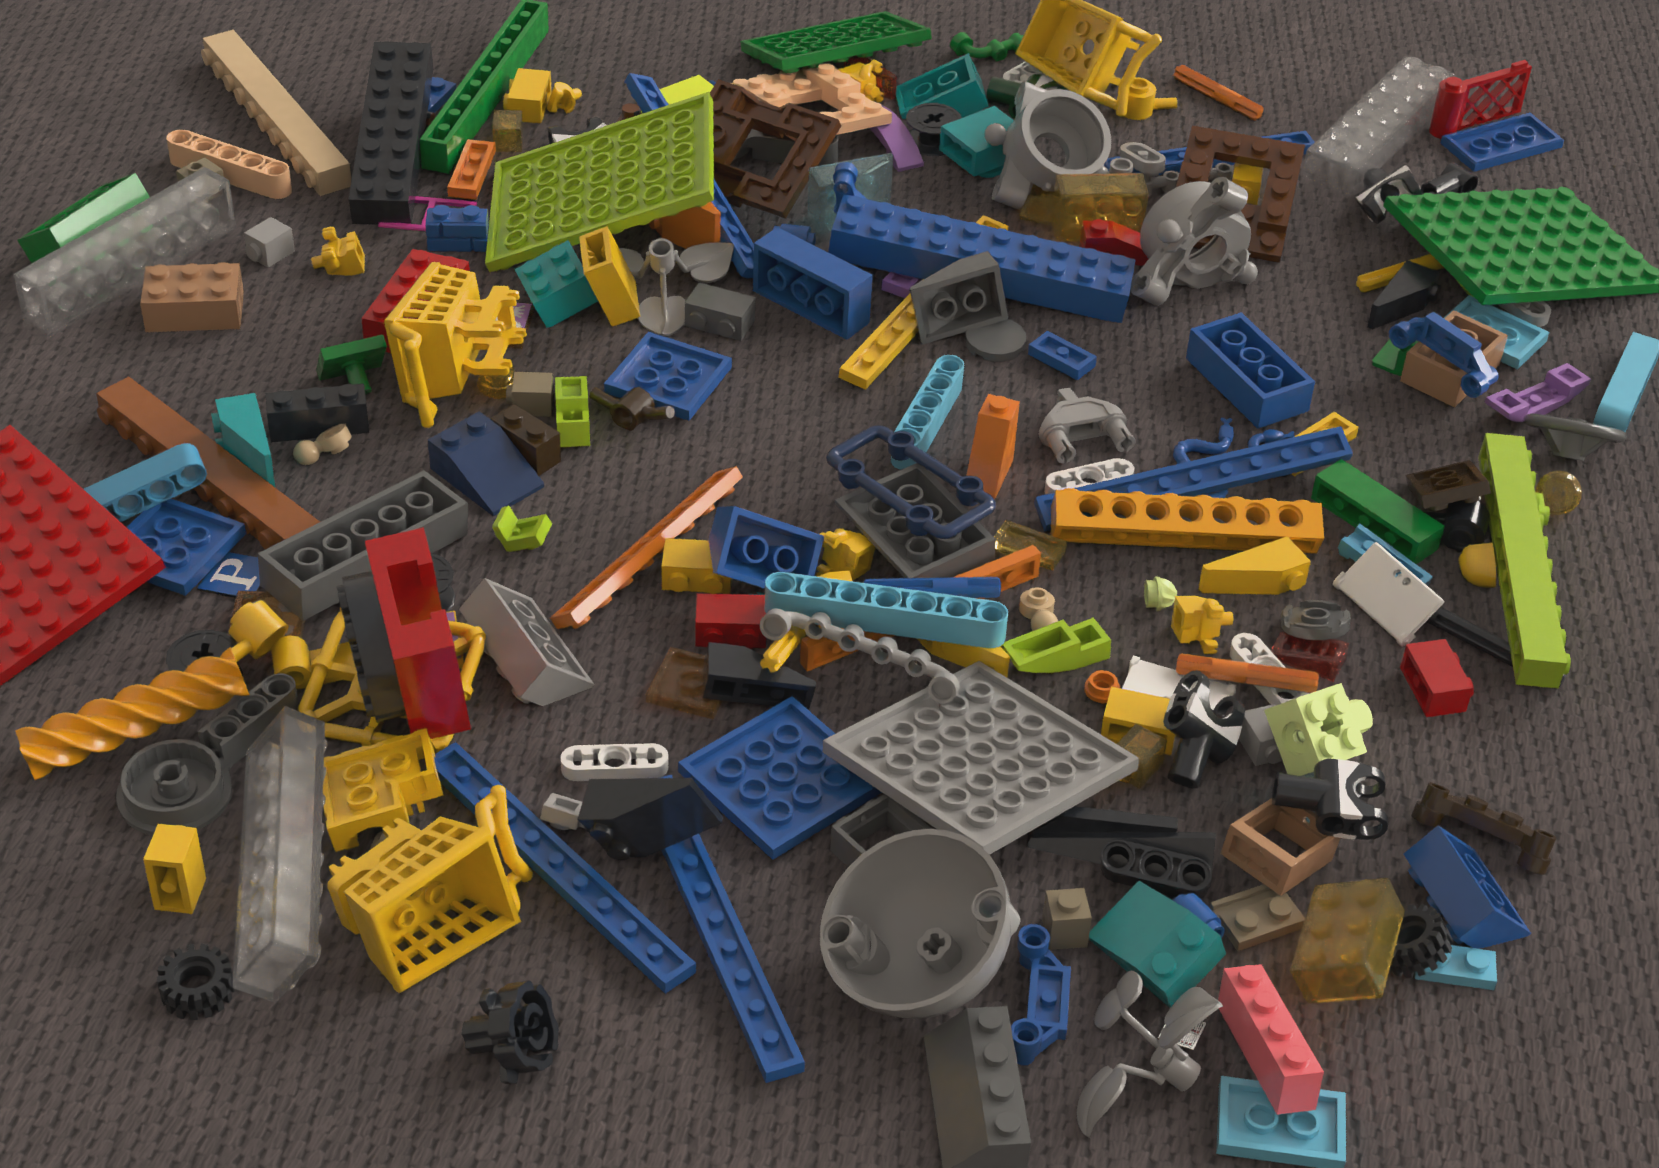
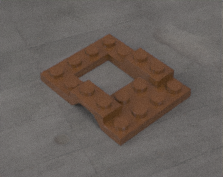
(733, 119)
(1284, 160)

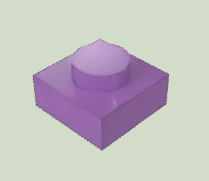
(899, 284)

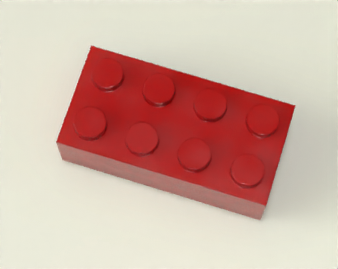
(398, 286)

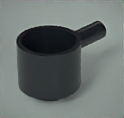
(1463, 524)

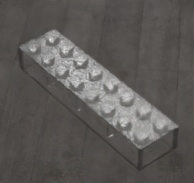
(1375, 126)
(115, 254)
(280, 856)

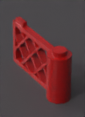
(1453, 99)

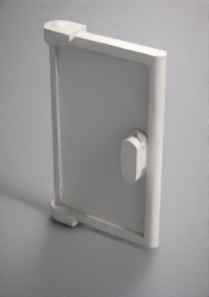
(1394, 602)
(1162, 681)

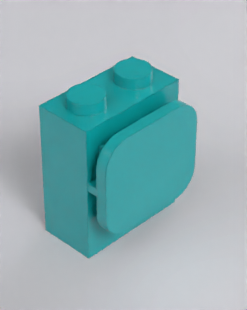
(966, 143)

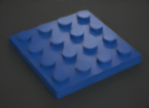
(776, 778)

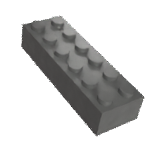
(311, 564)

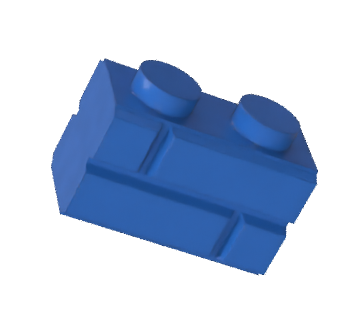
(457, 229)

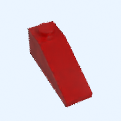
(1112, 239)

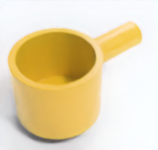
(1143, 101)
(255, 630)

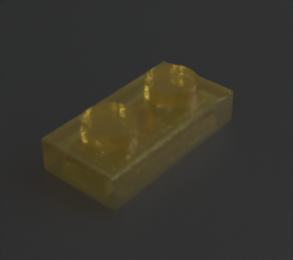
(1015, 537)

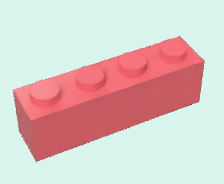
(1270, 1039)

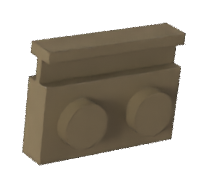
(1257, 916)

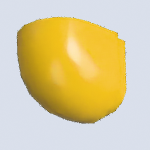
(1479, 565)

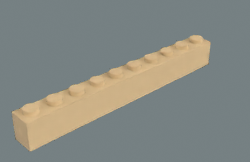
(277, 113)

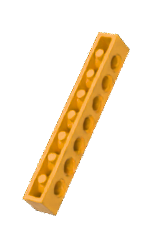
(1173, 531)

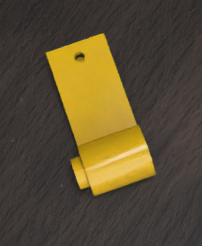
(293, 658)

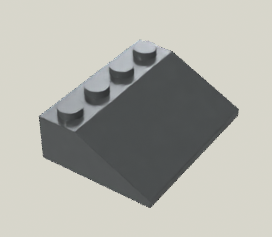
(913, 554)

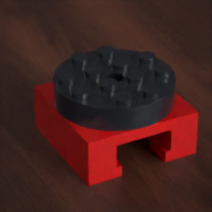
(403, 637)

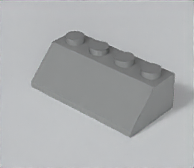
(524, 645)

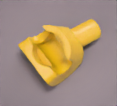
(563, 97)

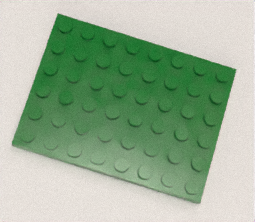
(1524, 245)

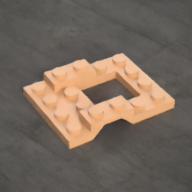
(823, 84)

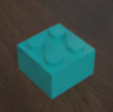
(556, 284)

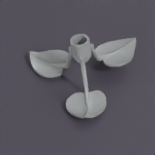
(705, 263)
(1168, 1059)

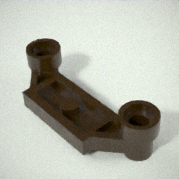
(1472, 810)

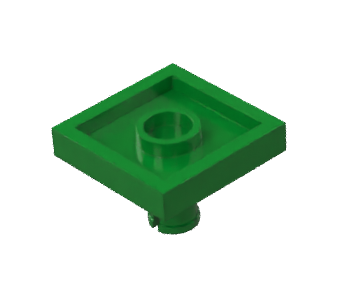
(352, 360)

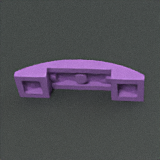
(900, 143)
(1557, 389)

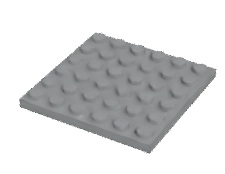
(984, 761)

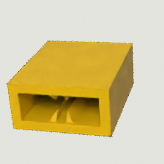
(609, 276)

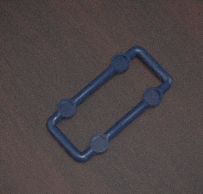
(918, 517)

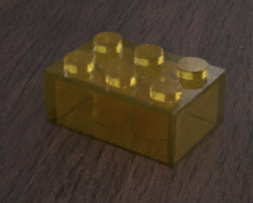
(1097, 196)
(1347, 941)

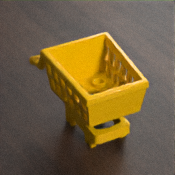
(1056, 49)
(439, 355)
(439, 870)

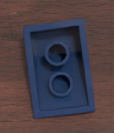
(483, 463)

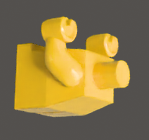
(864, 75)
(340, 255)
(846, 552)
(1199, 620)

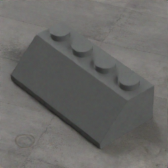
(977, 1091)

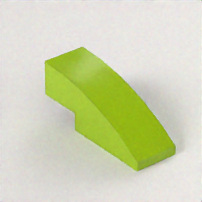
(572, 411)
(1059, 647)

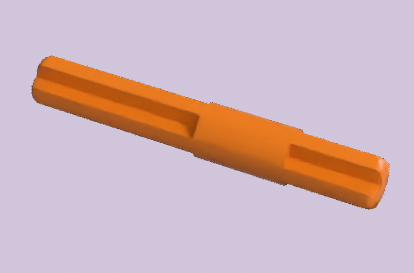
(1218, 92)
(1249, 673)

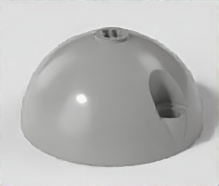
(932, 920)

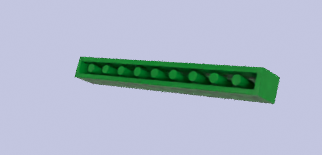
(483, 86)

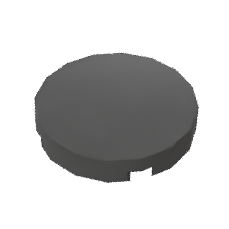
(997, 341)
(1315, 620)

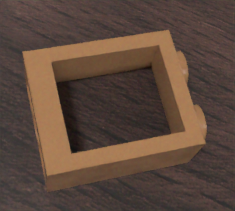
(1268, 861)

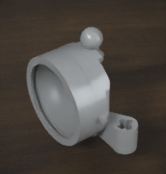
(1054, 115)
(1178, 224)

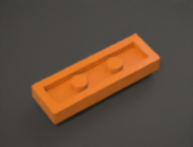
(471, 169)

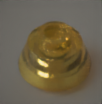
(495, 385)
(1562, 481)

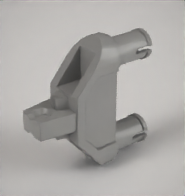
(1082, 419)

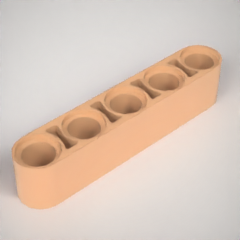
(239, 166)

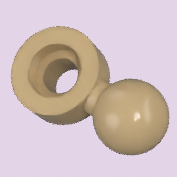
(332, 440)
(1038, 606)

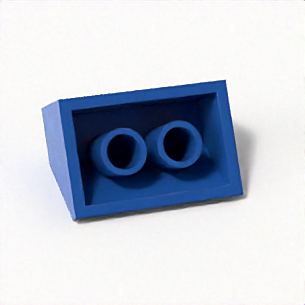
(754, 546)
(1463, 891)

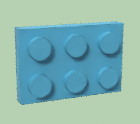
(1522, 337)
(1254, 1131)

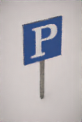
(231, 575)

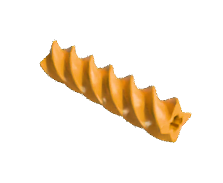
(132, 713)

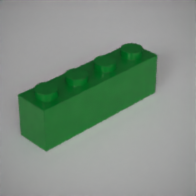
(1366, 502)

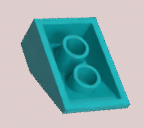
(951, 84)
(244, 433)
(1158, 942)

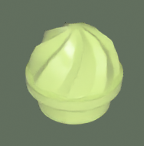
(1159, 593)

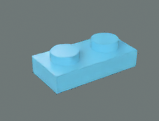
(1465, 968)

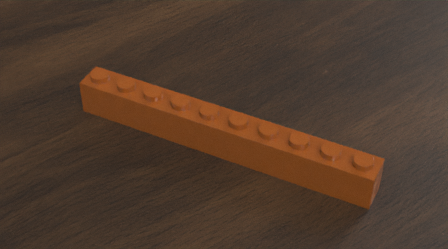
(228, 483)

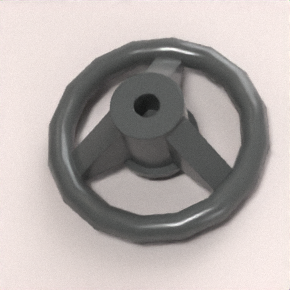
(1573, 436)

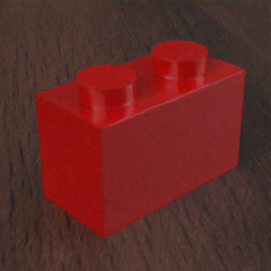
(729, 620)
(1436, 678)

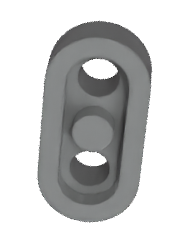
(1143, 158)
(1532, 312)

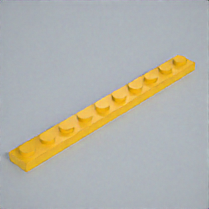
(888, 338)

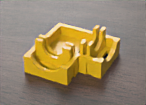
(377, 786)

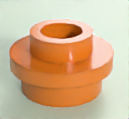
(1099, 685)

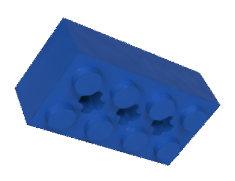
(812, 283)
(1250, 370)

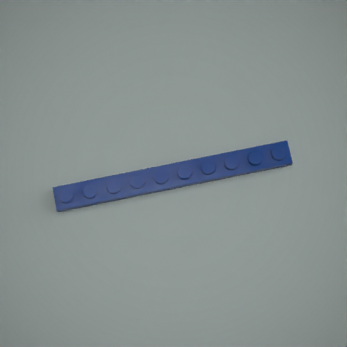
(649, 98)
(1224, 470)
(571, 875)
(734, 960)

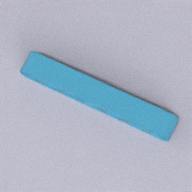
(891, 609)

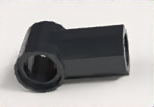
(1452, 179)

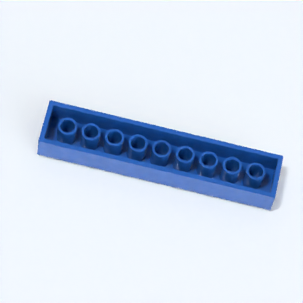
(1029, 266)

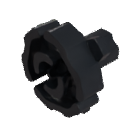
(513, 1028)

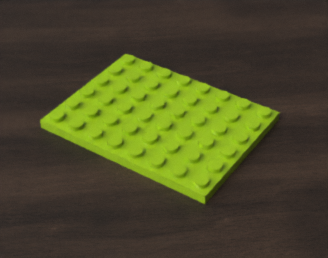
(602, 179)

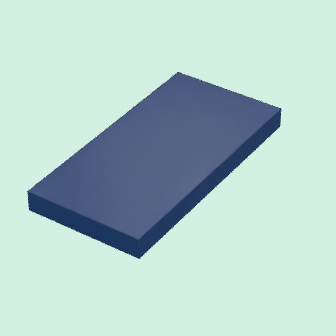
(1502, 142)

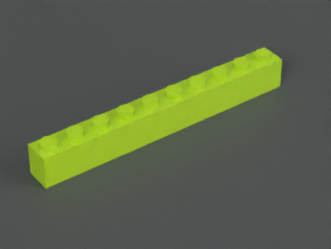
(1523, 563)

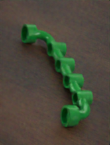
(963, 44)

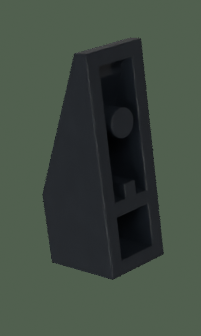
(1405, 294)
(737, 676)

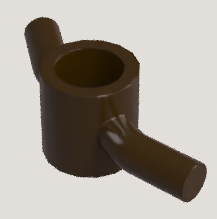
(632, 407)

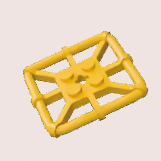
(471, 641)

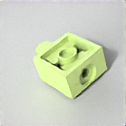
(1319, 728)

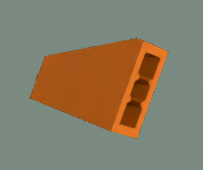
(994, 442)

